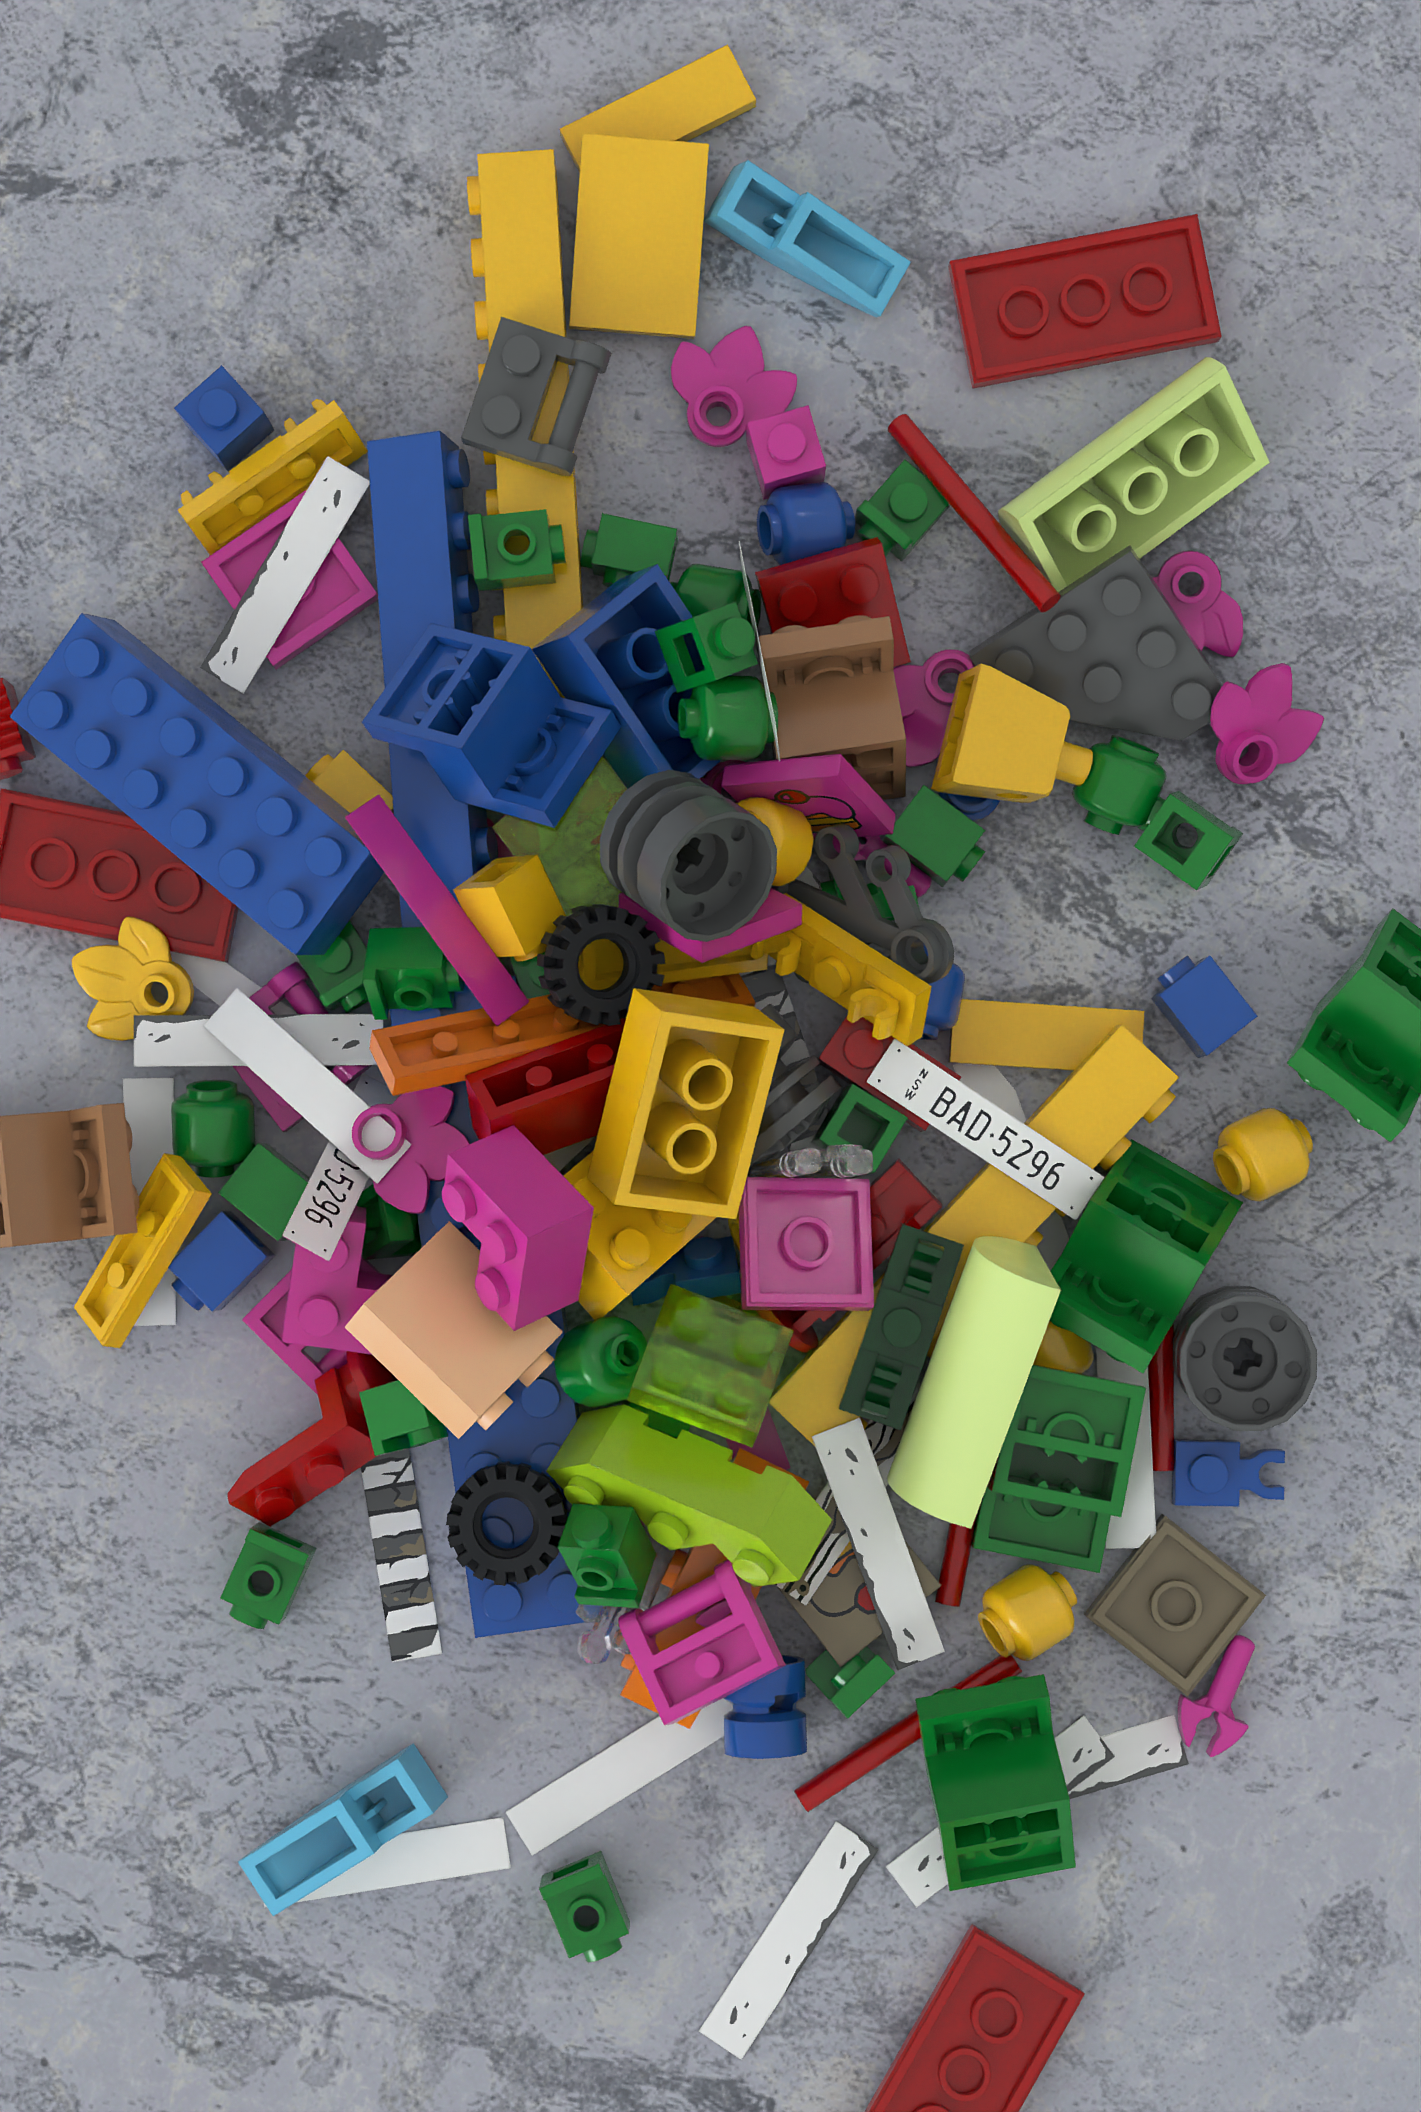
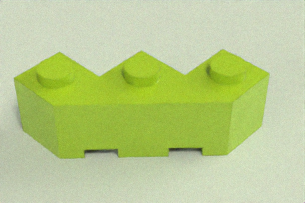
(692, 1493)

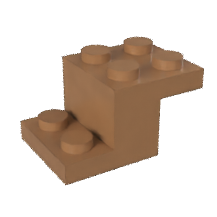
(839, 697)
(66, 1176)

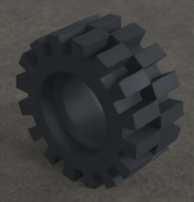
(563, 953)
(482, 1555)

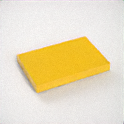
(638, 236)

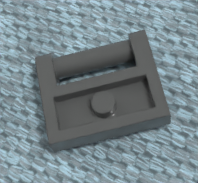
(515, 391)

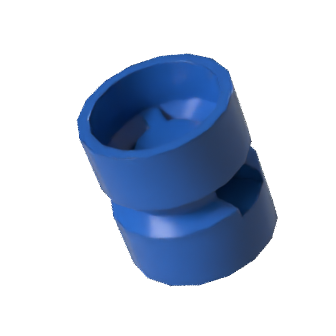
(766, 1715)

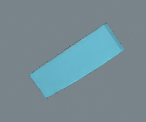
(806, 239)
(343, 1830)

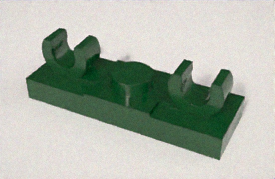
(901, 1326)

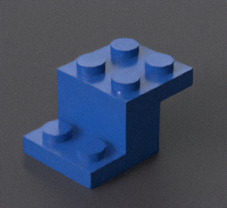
(492, 724)

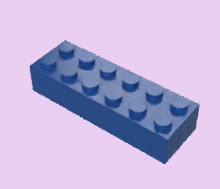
(200, 784)

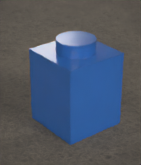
(224, 418)
(1202, 1004)
(219, 1263)

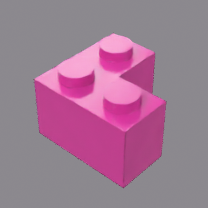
(527, 1224)
(329, 1293)

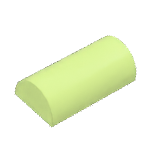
(1139, 477)
(974, 1379)

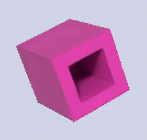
(785, 450)

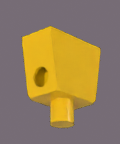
(1006, 741)

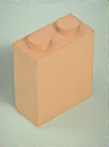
(445, 1341)

